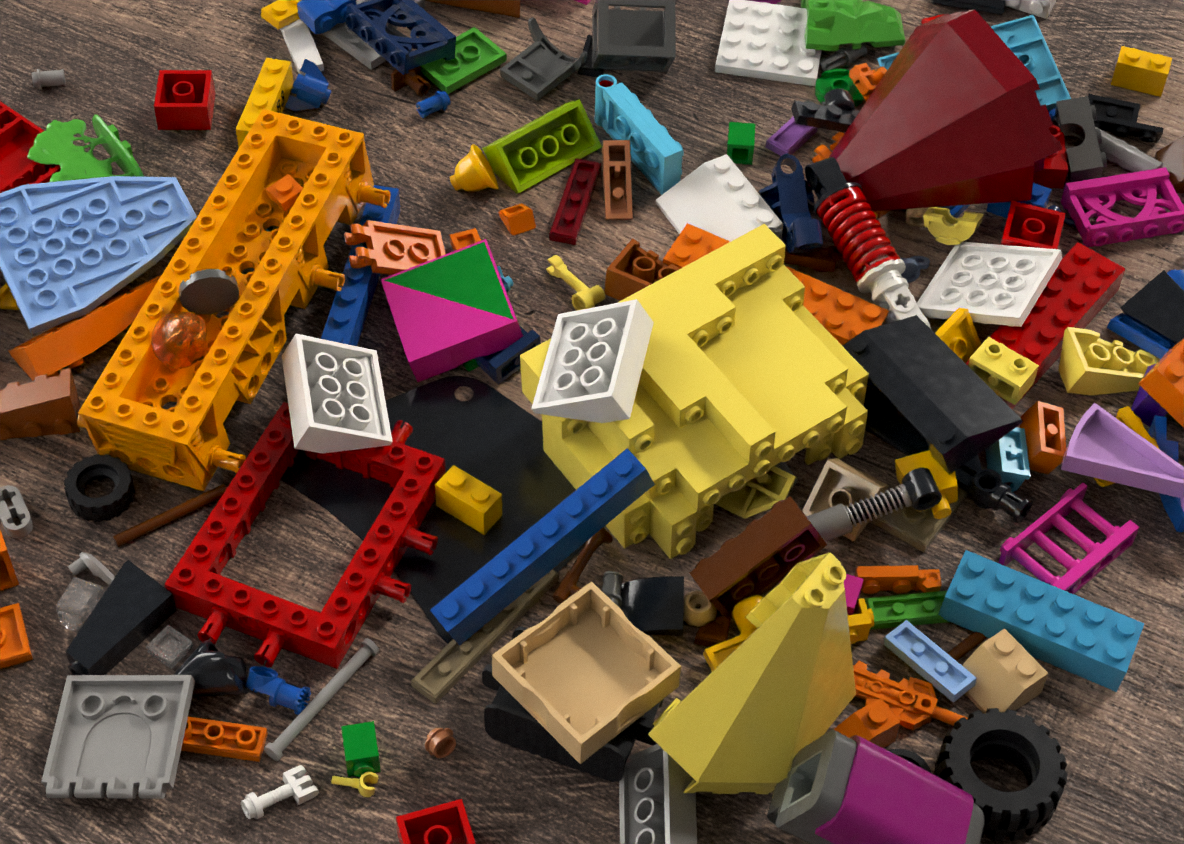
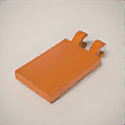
(392, 246)

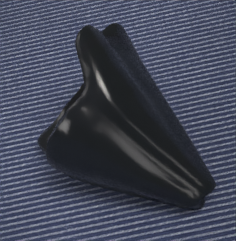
(215, 672)

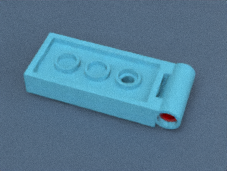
(650, 144)

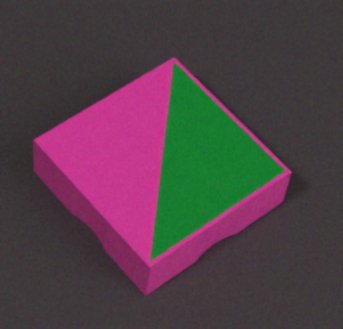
(451, 310)

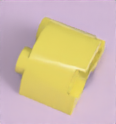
(950, 229)

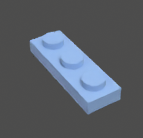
(930, 661)

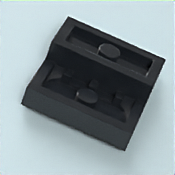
(655, 604)

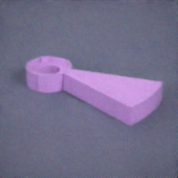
(1115, 453)

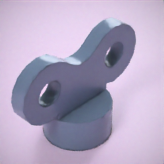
(913, 267)

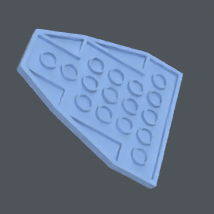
(85, 240)

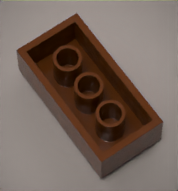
(758, 556)

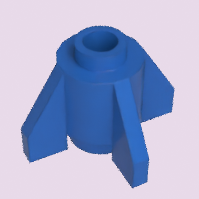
(309, 89)

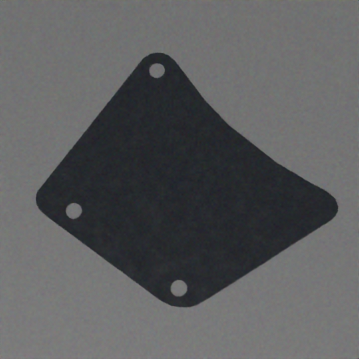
(480, 436)

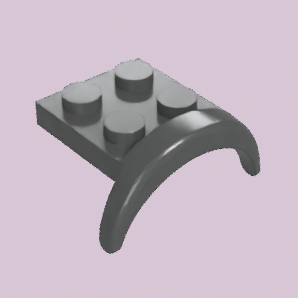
(540, 65)

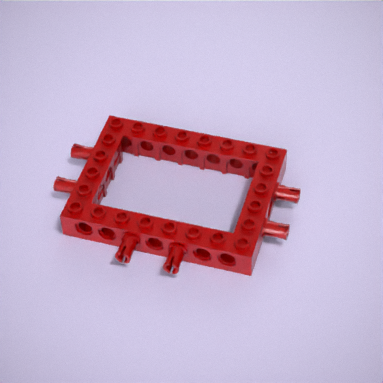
(281, 623)

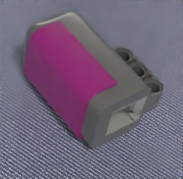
(867, 795)

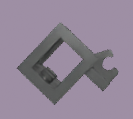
(633, 37)

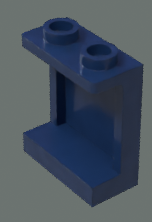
(507, 361)

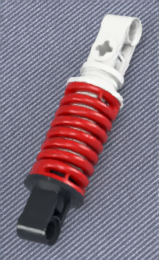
(861, 240)

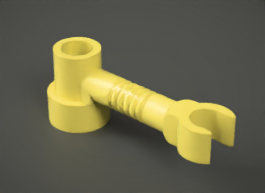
(585, 296)

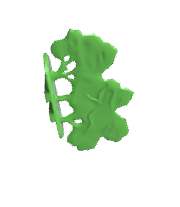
(57, 148)

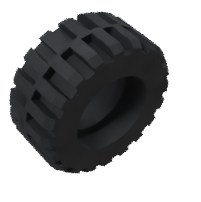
(1018, 742)

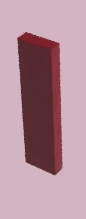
(575, 201)

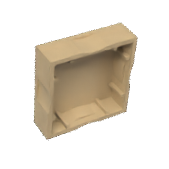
(586, 672)

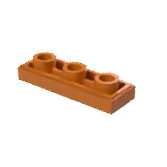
(232, 739)

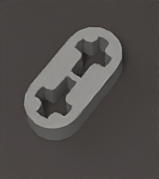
(18, 509)

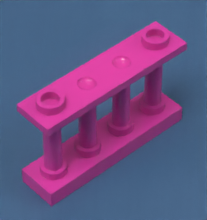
(1078, 571)

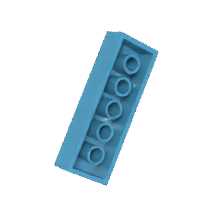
(1042, 619)

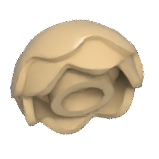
(701, 616)

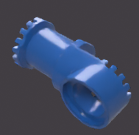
(267, 681)

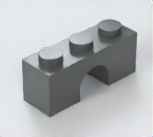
(1077, 119)

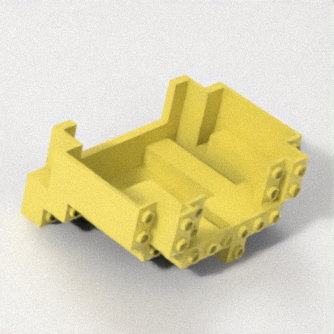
(723, 394)

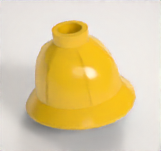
(474, 172)

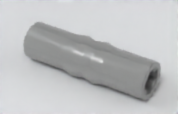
(1126, 155)

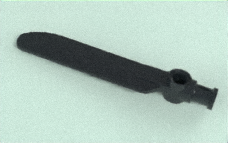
(893, 428)

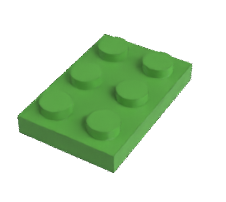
(473, 57)

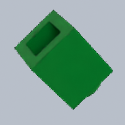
(741, 142)
(360, 748)

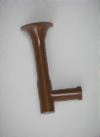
(568, 584)

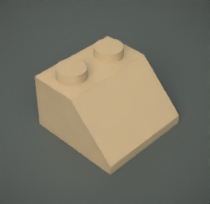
(844, 485)
(1004, 674)

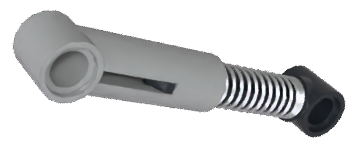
(916, 490)

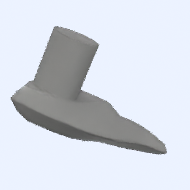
(96, 567)

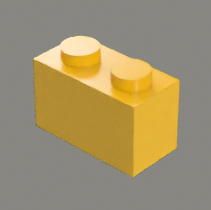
(1141, 71)
(468, 499)

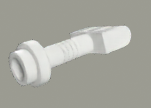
(295, 785)

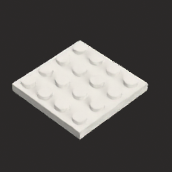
(767, 43)
(990, 281)

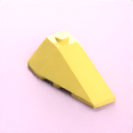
(1100, 367)

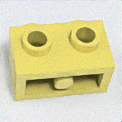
(1003, 370)

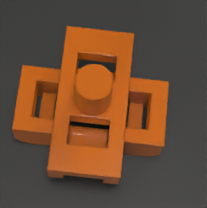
(866, 79)

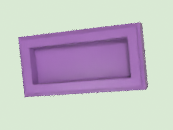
(790, 137)

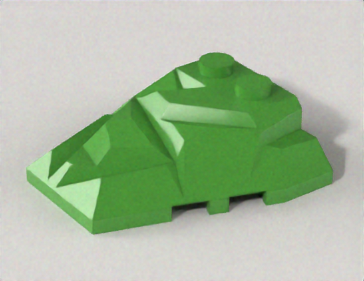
(851, 23)

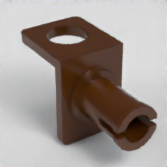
(412, 79)

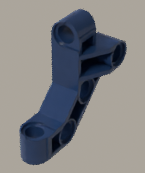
(793, 202)

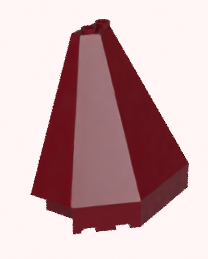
(949, 123)

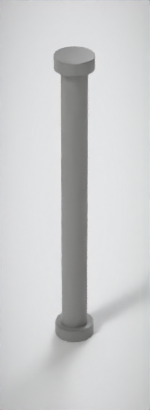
(275, 749)

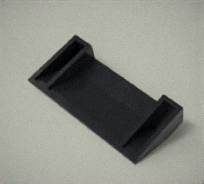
(933, 390)

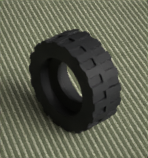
(94, 468)

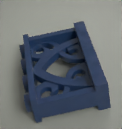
(370, 24)

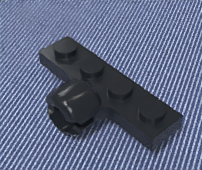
(834, 114)

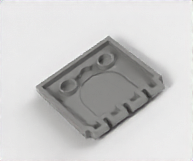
(118, 736)

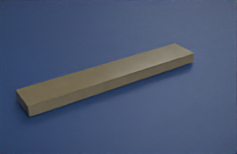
(457, 659)

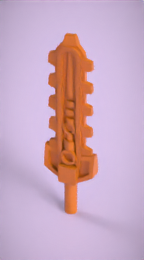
(910, 700)

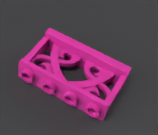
(1117, 228)

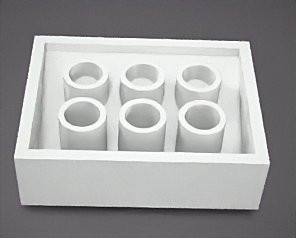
(717, 201)
(594, 363)
(334, 396)

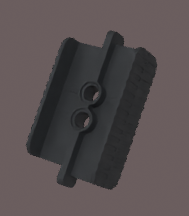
(513, 725)

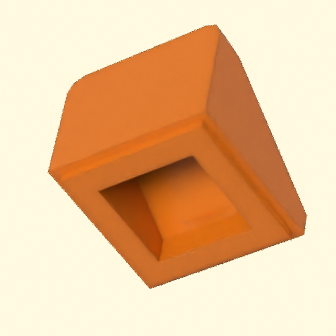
(518, 219)

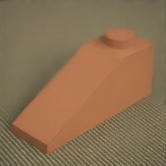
(617, 179)

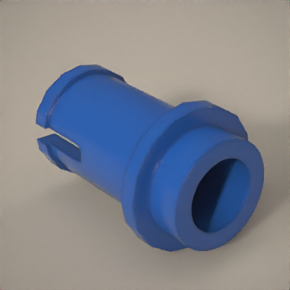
(433, 104)

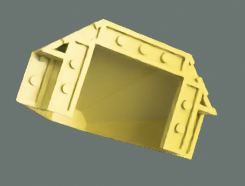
(771, 691)

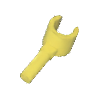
(367, 777)

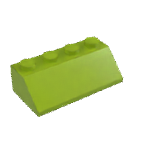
(543, 146)

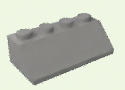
(653, 801)

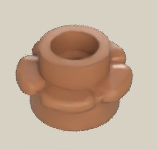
(440, 742)

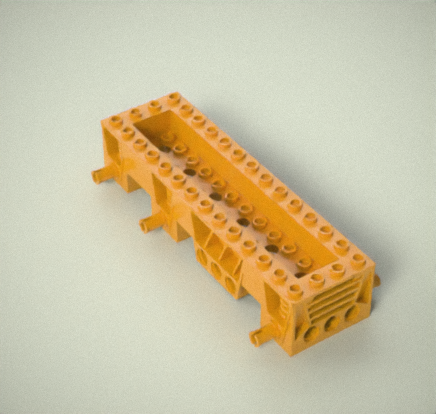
(230, 235)

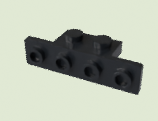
(1121, 119)

